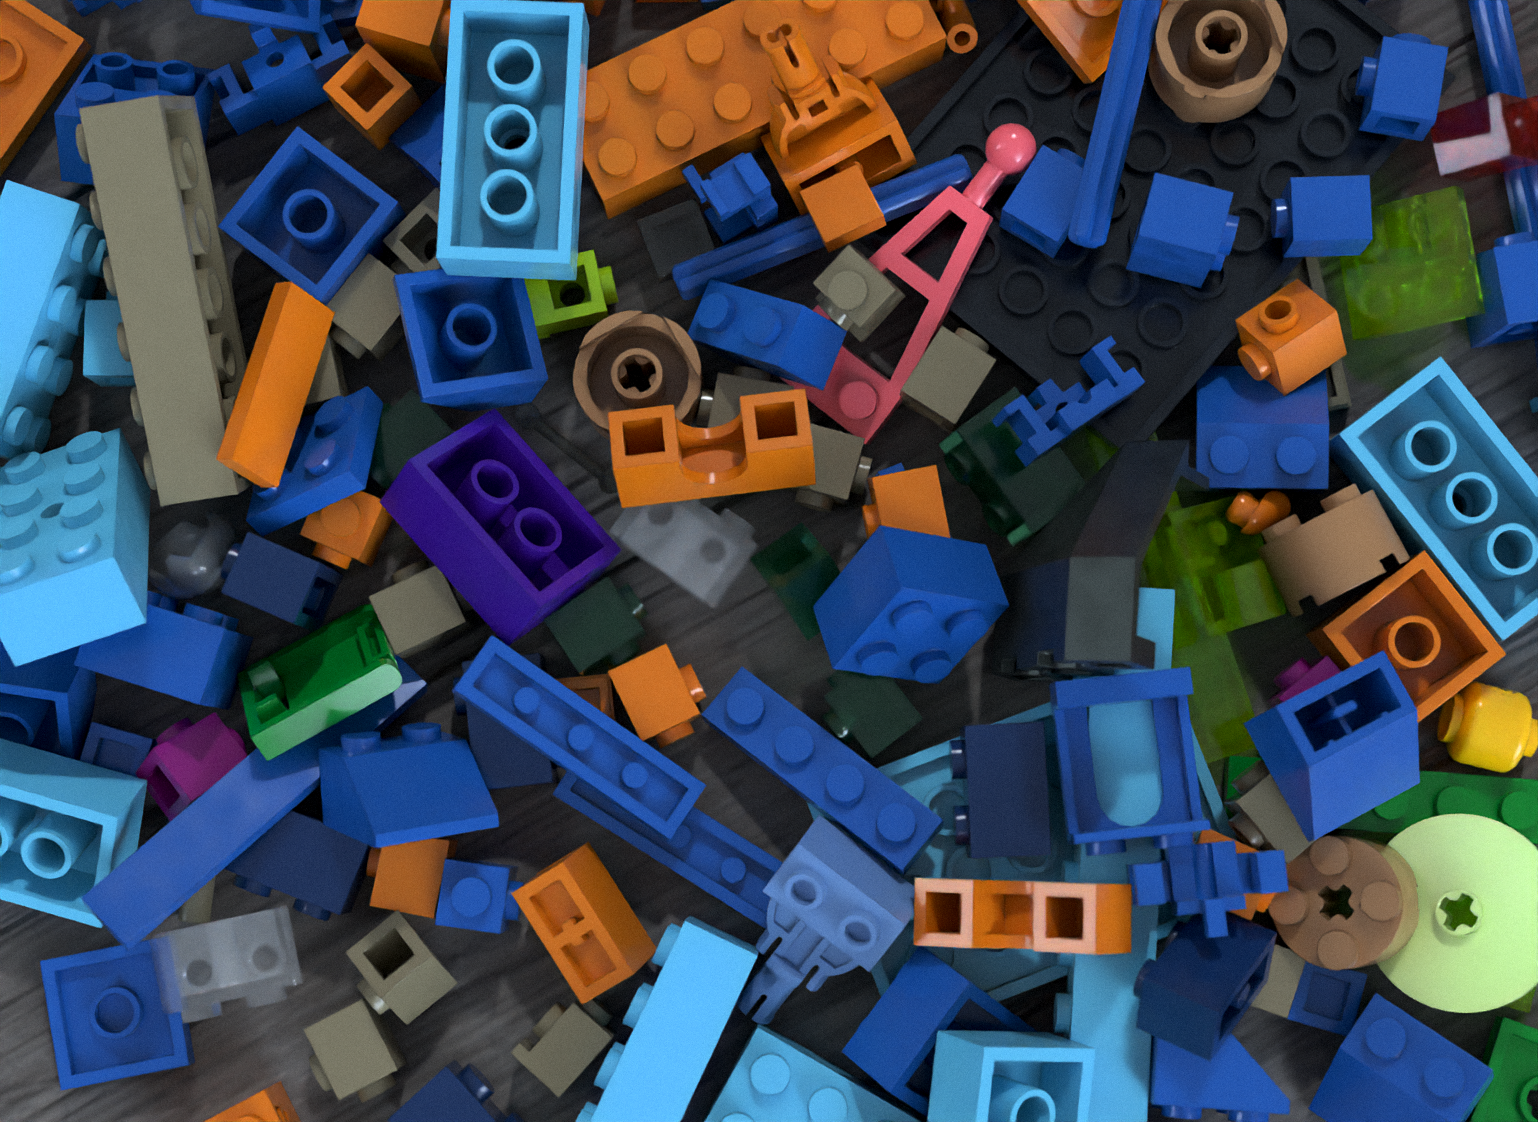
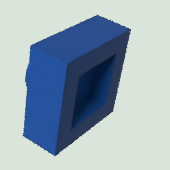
(116, 748)
(1328, 998)

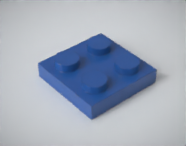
(324, 463)
(111, 1017)

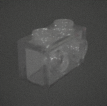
(689, 546)
(224, 962)

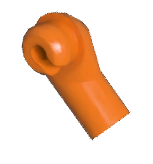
(957, 24)
(1258, 514)

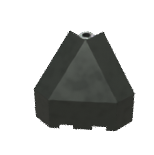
(1080, 576)

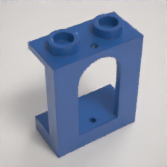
(1180, 801)

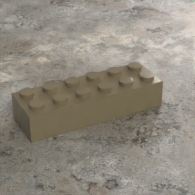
(170, 287)

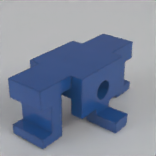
(280, 90)
(737, 197)
(1046, 429)
(1207, 880)

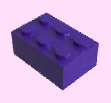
(499, 525)

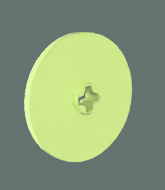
(1479, 963)

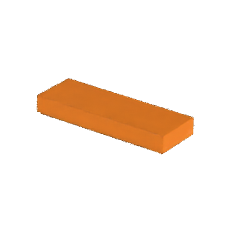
(275, 385)

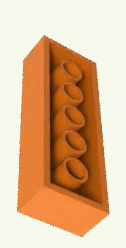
(705, 86)

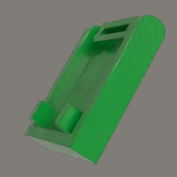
(323, 678)

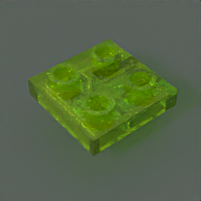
(1414, 268)
(1215, 571)

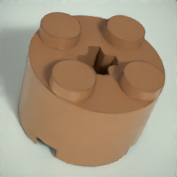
(1209, 84)
(643, 343)
(1330, 550)
(1382, 901)

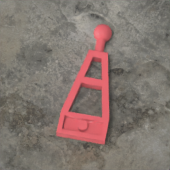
(855, 391)

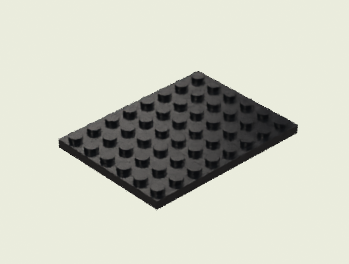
(1053, 310)

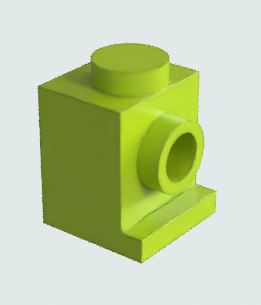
(546, 297)

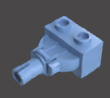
(831, 910)

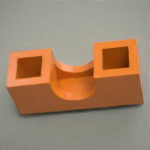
(669, 461)
(1023, 915)

